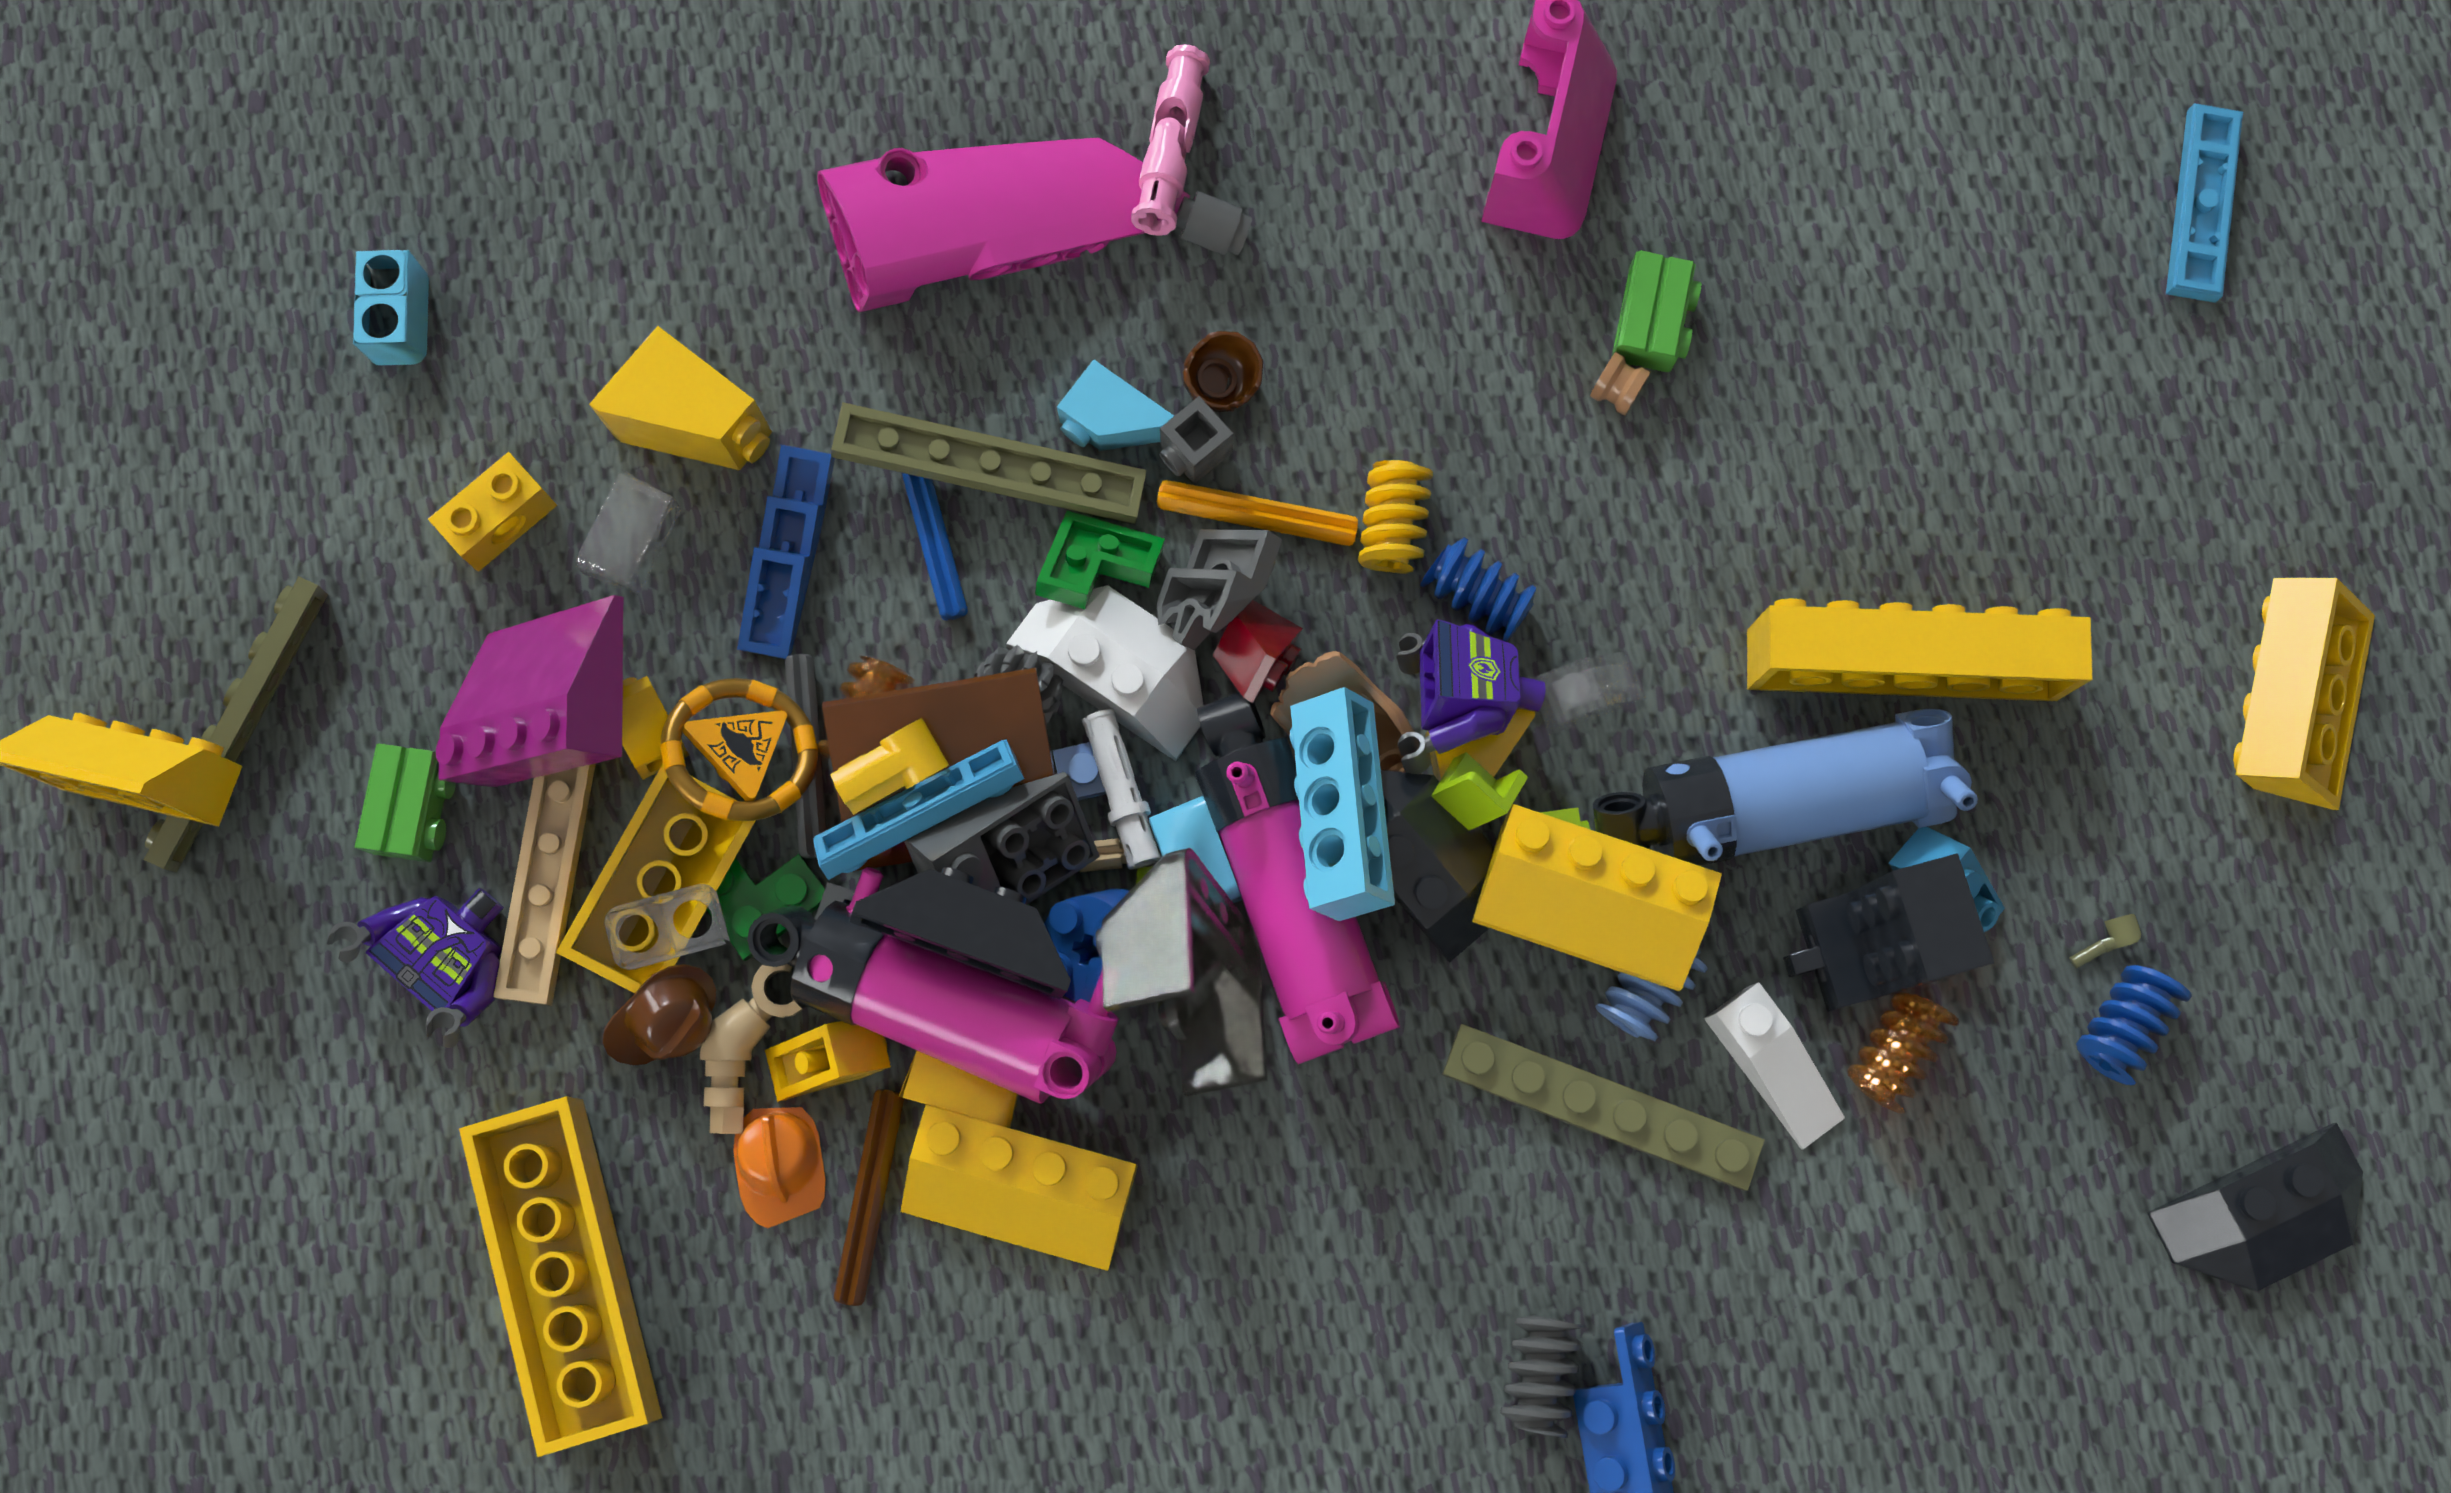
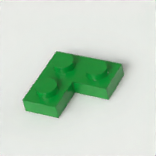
(1091, 548)
(745, 901)

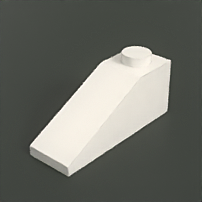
(1776, 1063)

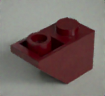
(1258, 650)

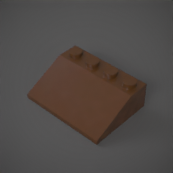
(960, 716)

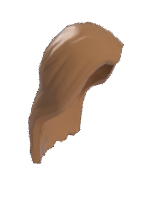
(1336, 671)

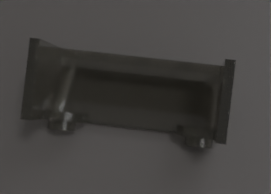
(1198, 956)

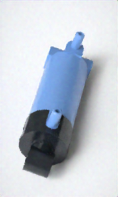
(1795, 792)

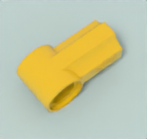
(900, 761)

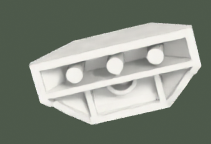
(1120, 662)

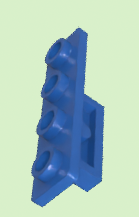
(1624, 1423)

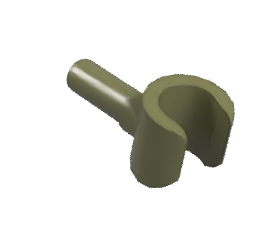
(2122, 932)

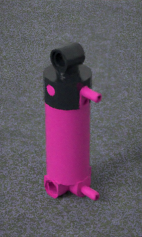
(1313, 960)
(937, 1003)

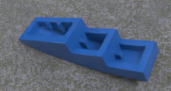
(785, 552)

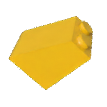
(681, 407)

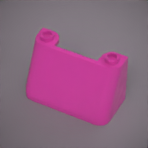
(1547, 179)

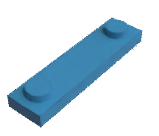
(2204, 203)
(917, 809)

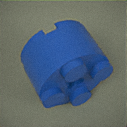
(1073, 932)

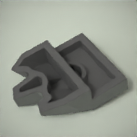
(1219, 582)

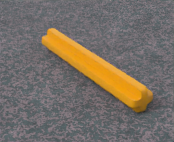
(1257, 512)

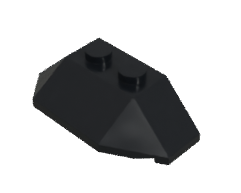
(1434, 862)
(968, 926)
(2268, 1213)

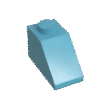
(1109, 412)

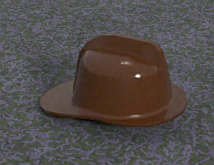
(663, 1018)

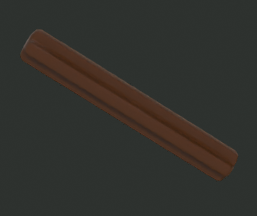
(868, 1198)

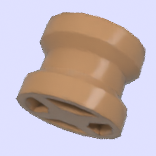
(1620, 383)

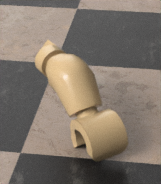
(731, 1044)

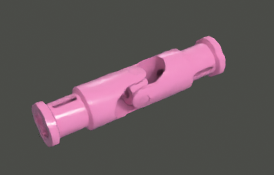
(1164, 164)

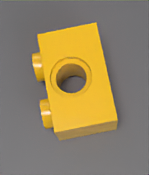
(492, 512)

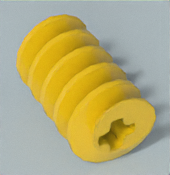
(1392, 516)

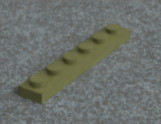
(988, 463)
(245, 703)
(1603, 1107)

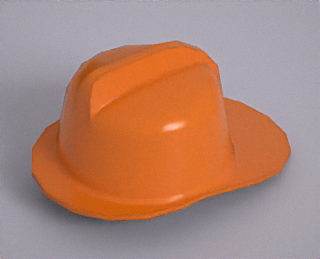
(779, 1165)

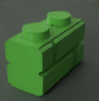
(1655, 311)
(403, 804)

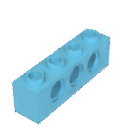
(1341, 805)

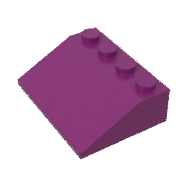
(539, 699)

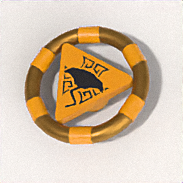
(738, 748)

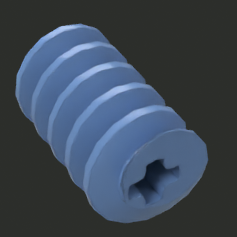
(1642, 1002)

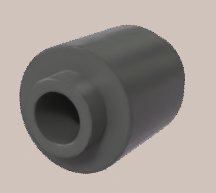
(1213, 223)

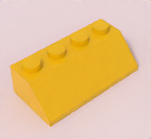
(2305, 691)
(125, 765)
(660, 852)
(1597, 897)
(1017, 1187)

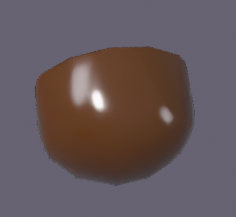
(1214, 361)

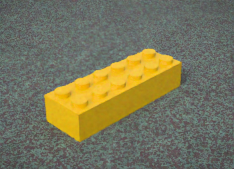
(1918, 651)
(560, 1275)

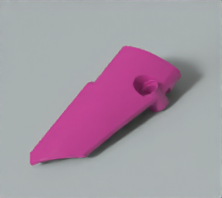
(975, 212)

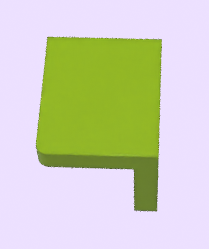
(1474, 794)

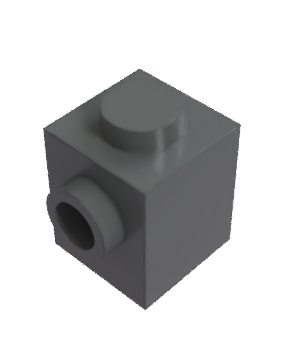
(1195, 441)

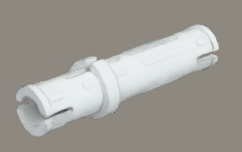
(1125, 802)

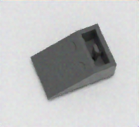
(1013, 840)

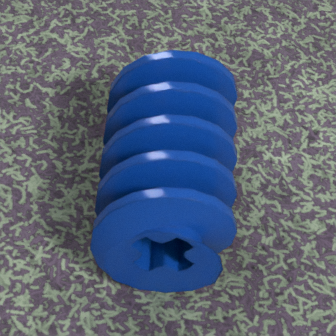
(1480, 588)
(2128, 1020)

